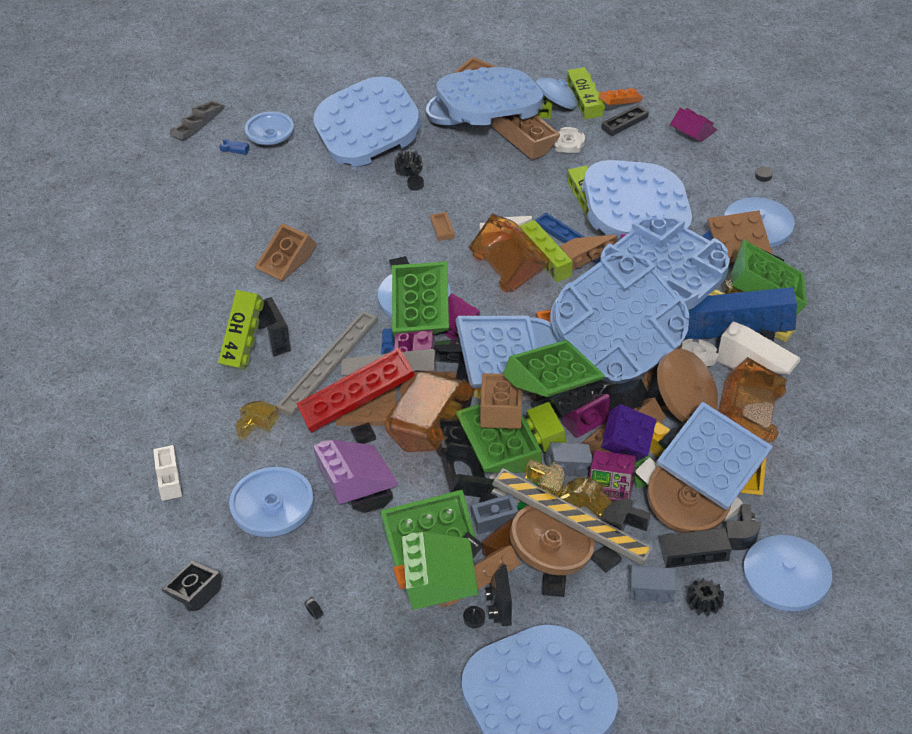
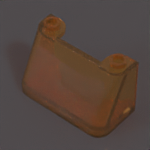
(508, 251)
(751, 396)
(417, 411)

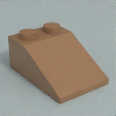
(285, 252)
(500, 402)

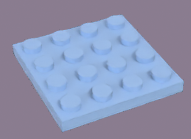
(491, 341)
(714, 455)

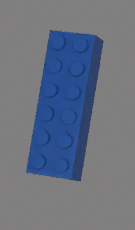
(757, 310)

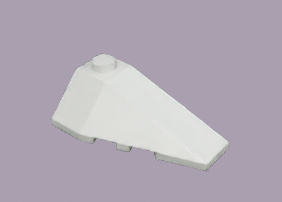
(742, 342)

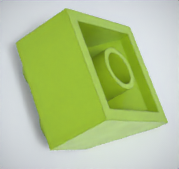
(545, 425)

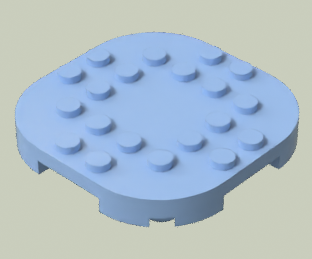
(489, 94)
(366, 120)
(630, 191)
(680, 256)
(622, 316)
(539, 685)

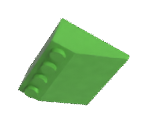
(762, 271)
(420, 297)
(551, 369)
(499, 446)
(439, 515)
(438, 568)

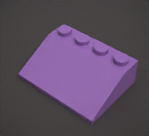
(352, 469)

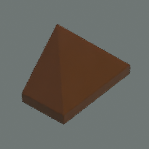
(498, 539)

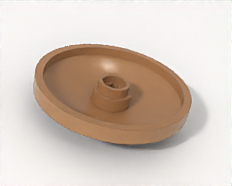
(685, 383)
(681, 505)
(549, 543)

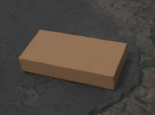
(442, 226)

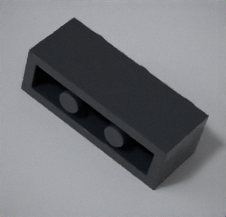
(695, 548)

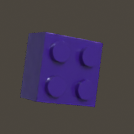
(628, 432)

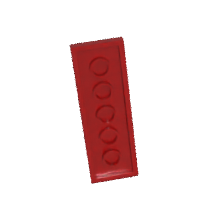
(355, 389)

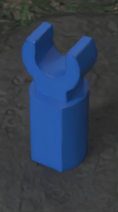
(234, 147)
(388, 341)

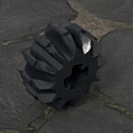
(408, 163)
(705, 597)

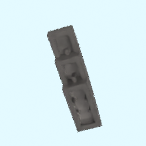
(197, 120)

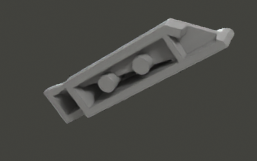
(418, 360)

